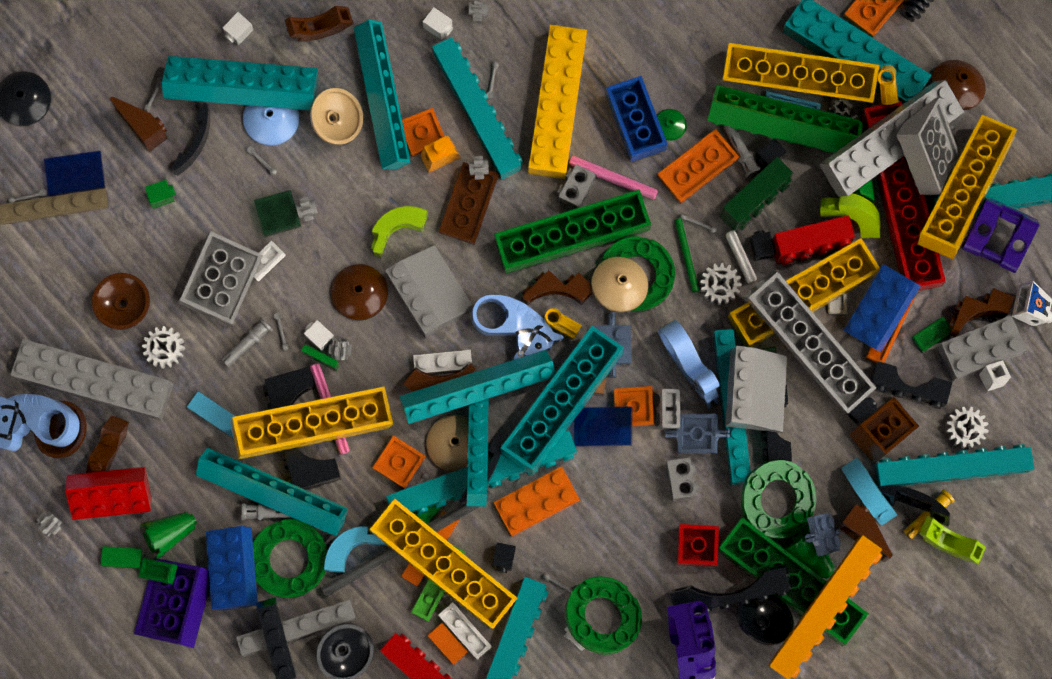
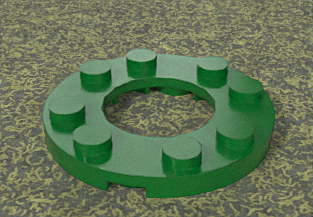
(660, 259)
(804, 498)
(283, 531)
(618, 594)

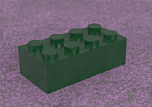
(756, 195)

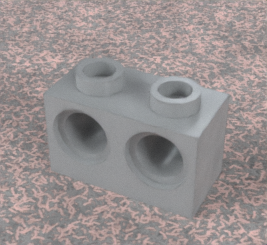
(579, 188)
(667, 409)
(676, 479)

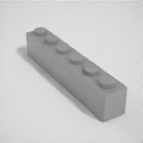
(300, 627)

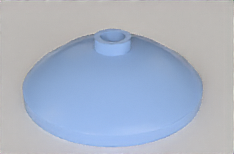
(272, 129)

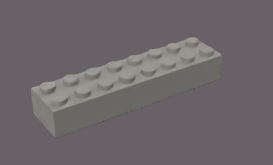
(879, 145)
(809, 342)
(92, 380)

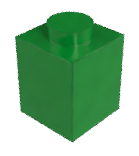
(160, 194)

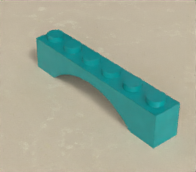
(477, 454)

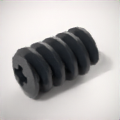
(911, 8)

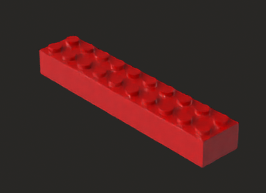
(905, 214)

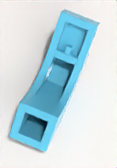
(868, 491)
(344, 543)

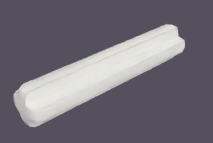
(741, 257)

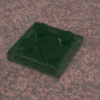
(277, 213)

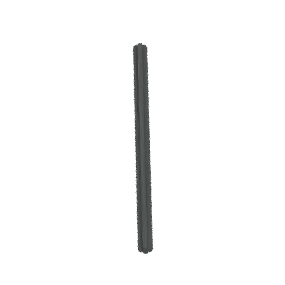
(387, 554)

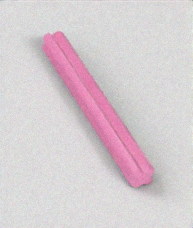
(615, 178)
(324, 393)

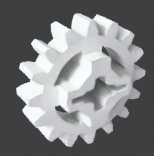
(715, 278)
(169, 342)
(974, 428)

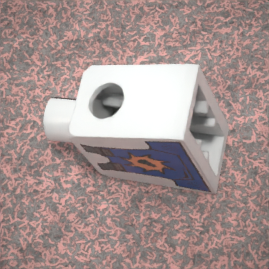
(1032, 305)

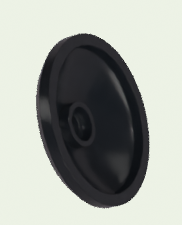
(31, 106)
(771, 614)
(354, 656)

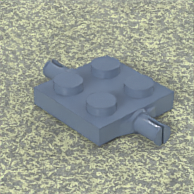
(622, 336)
(697, 433)
(823, 534)

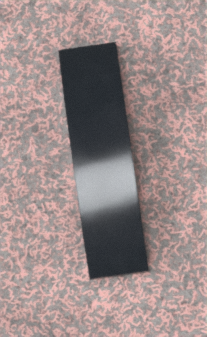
(185, 161)
(493, 450)
(917, 500)

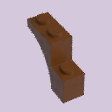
(548, 284)
(994, 304)
(419, 380)
(110, 440)

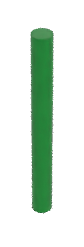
(687, 256)

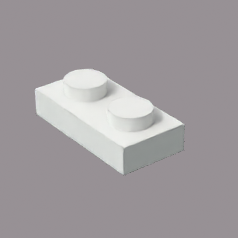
(271, 256)

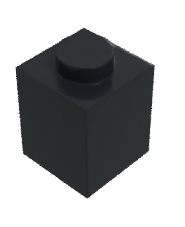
(769, 153)
(762, 245)
(863, 411)
(503, 557)

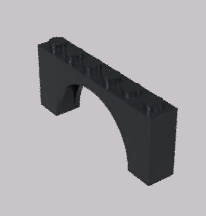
(304, 470)

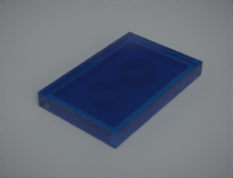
(74, 173)
(604, 427)

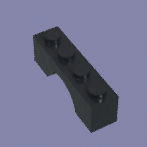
(887, 379)
(776, 447)
(276, 639)

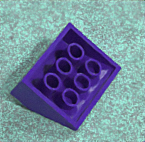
(175, 610)

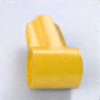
(888, 86)
(564, 324)

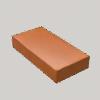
(448, 643)

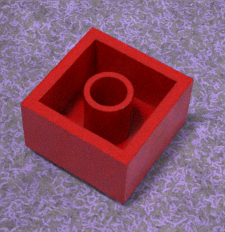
(697, 545)

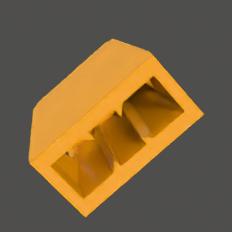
(439, 153)

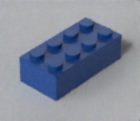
(636, 119)
(882, 308)
(231, 568)

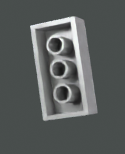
(981, 347)

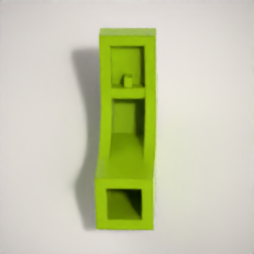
(858, 209)
(396, 219)
(951, 542)

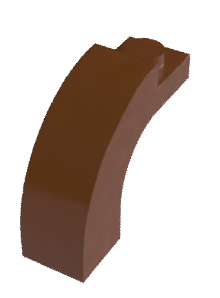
(319, 26)

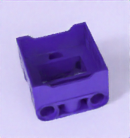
(1024, 230)
(694, 640)

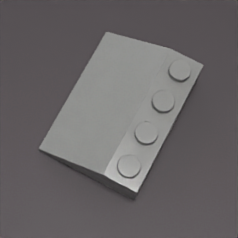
(929, 148)
(220, 278)
(429, 290)
(756, 389)

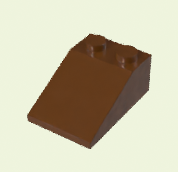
(142, 123)
(884, 430)
(860, 522)

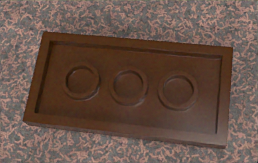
(468, 205)

